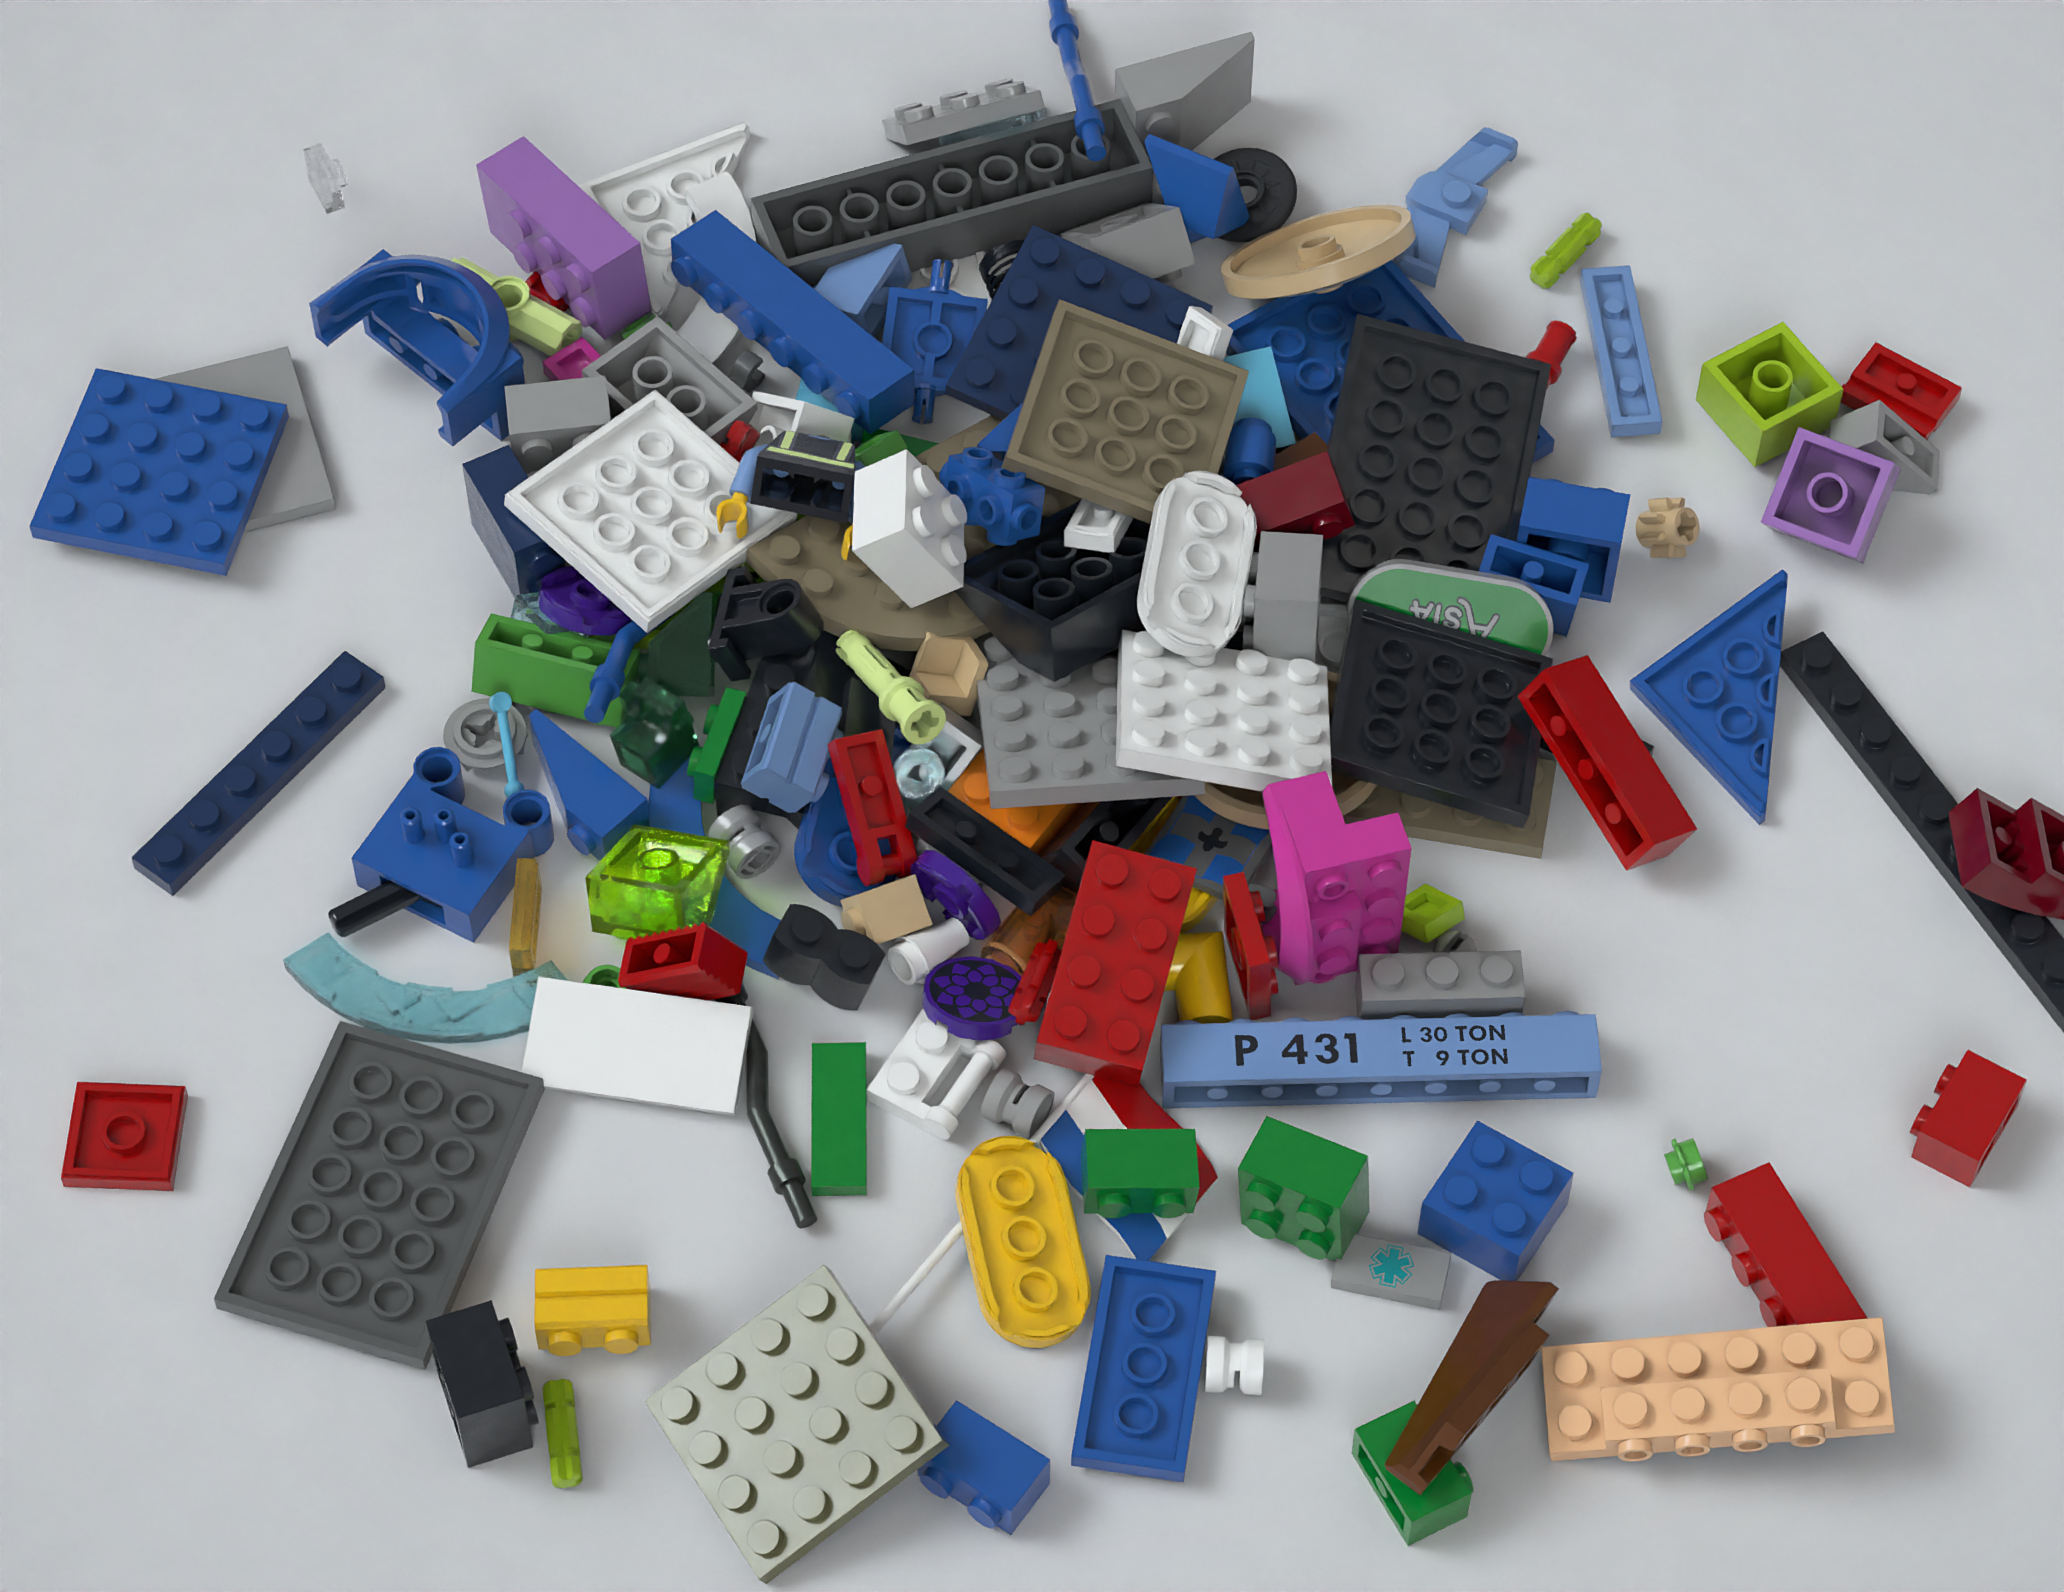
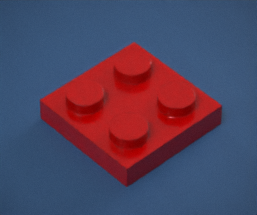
(1250, 951)

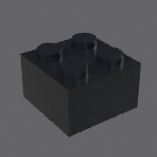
(483, 1382)

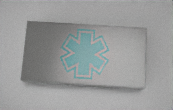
(1393, 1271)

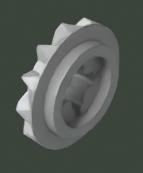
(477, 719)

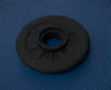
(1275, 190)

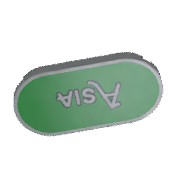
(1460, 599)

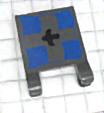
(1215, 847)

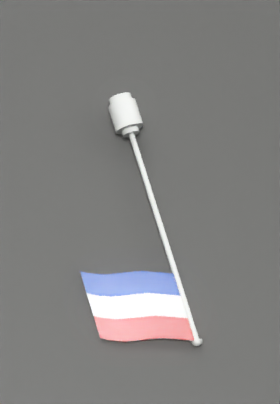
(1089, 1105)

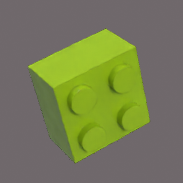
(1767, 392)

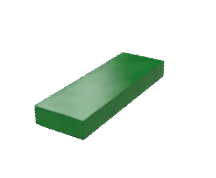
(839, 1119)

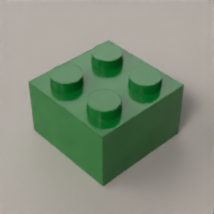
(1303, 1190)

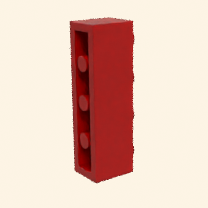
(1607, 762)
(1777, 1251)

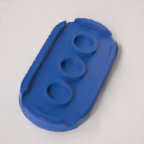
(825, 843)

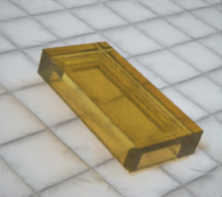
(525, 916)

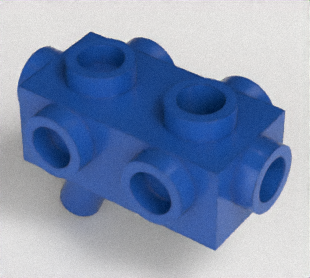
(994, 497)

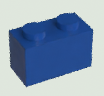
(986, 1470)

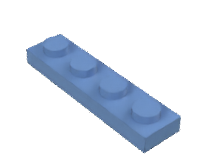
(1620, 351)

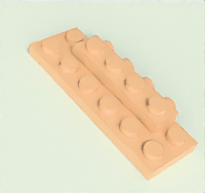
(1717, 1390)

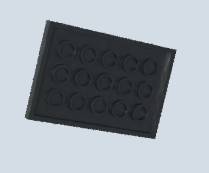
(1428, 449)

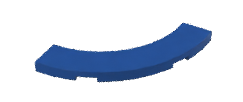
(734, 915)

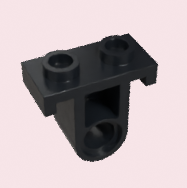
(760, 622)

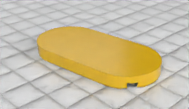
(1022, 1242)

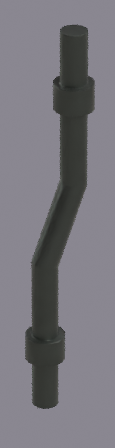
(783, 1171)

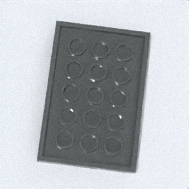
(380, 1194)

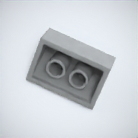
(665, 362)

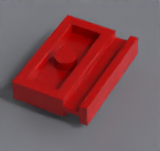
(1904, 387)

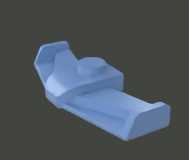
(1451, 200)

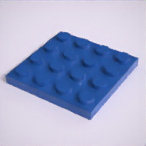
(160, 471)

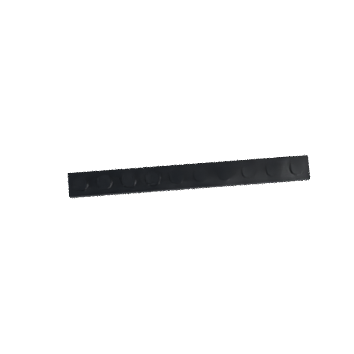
(1921, 806)

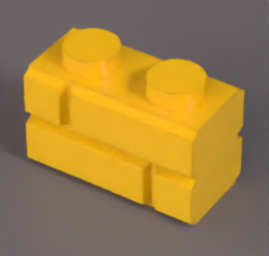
(592, 1309)

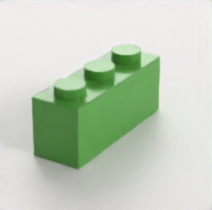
(543, 668)

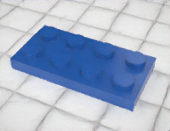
(1143, 1368)

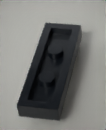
(985, 851)

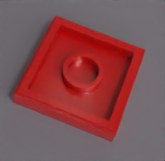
(124, 1136)

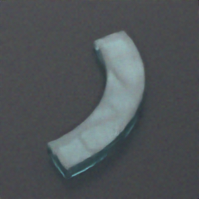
(414, 1009)

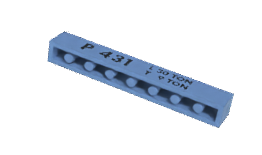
(1379, 1060)

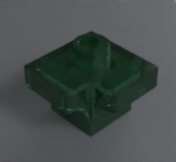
(654, 733)

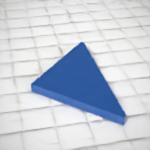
(1722, 692)

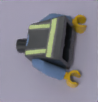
(796, 476)

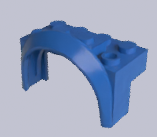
(394, 317)

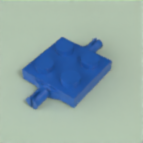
(931, 333)

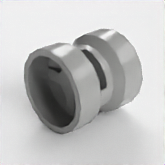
(750, 847)
(1017, 1103)

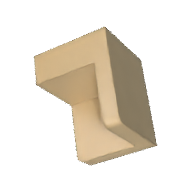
(950, 671)

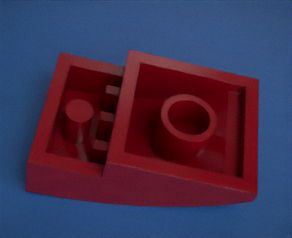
(2011, 853)

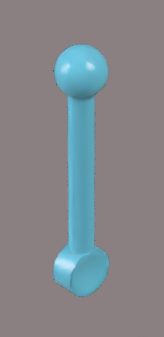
(500, 704)

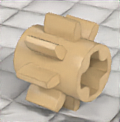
(1667, 527)

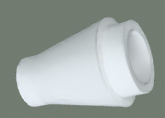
(922, 950)

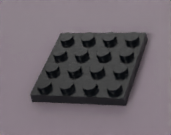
(1435, 714)

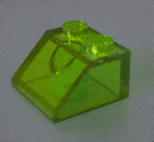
(656, 882)

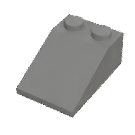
(1188, 91)

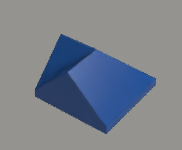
(1200, 187)

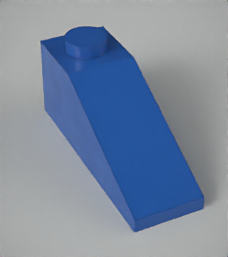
(590, 796)

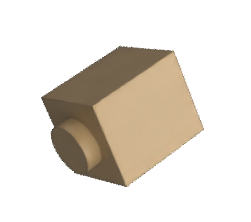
(887, 910)

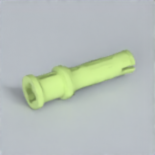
(899, 696)

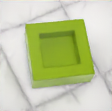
(1430, 913)

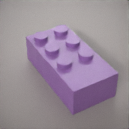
(564, 238)

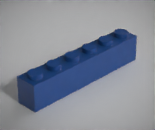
(792, 322)

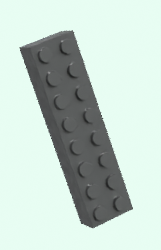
(958, 196)

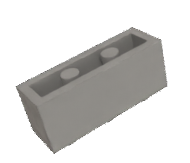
(1439, 984)

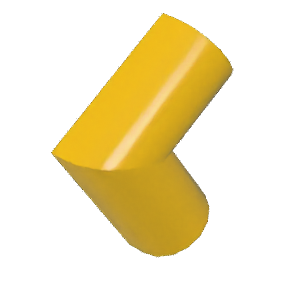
(1201, 978)

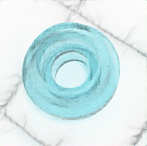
(914, 789)

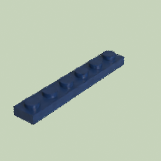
(258, 773)

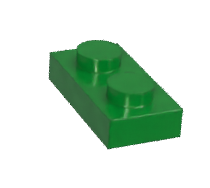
(719, 727)

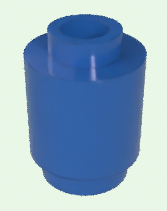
(1249, 450)

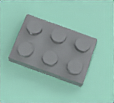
(962, 111)

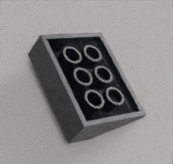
(1055, 601)

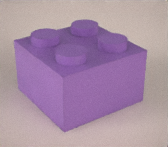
(1830, 495)

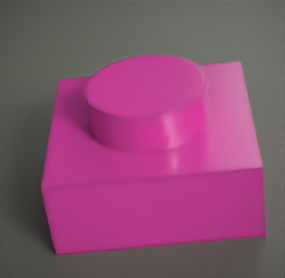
(570, 361)

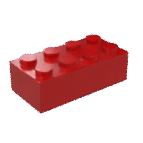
(1114, 963)

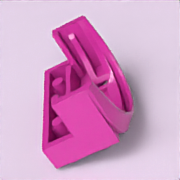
(1335, 881)

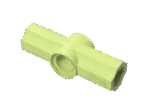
(528, 316)

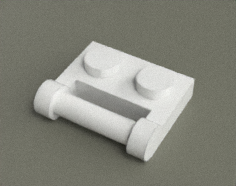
(920, 1067)

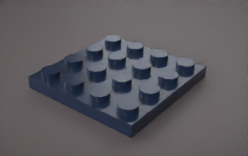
(1049, 268)

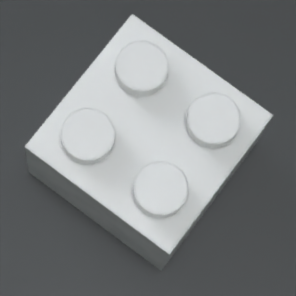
(909, 528)

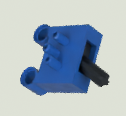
(442, 856)

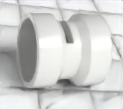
(1234, 1365)

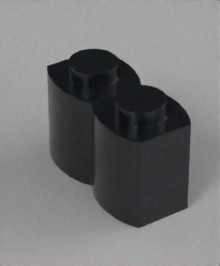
(818, 954)

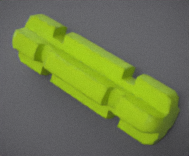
(1565, 250)
(562, 1433)

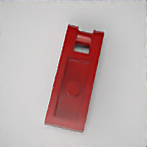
(872, 805)

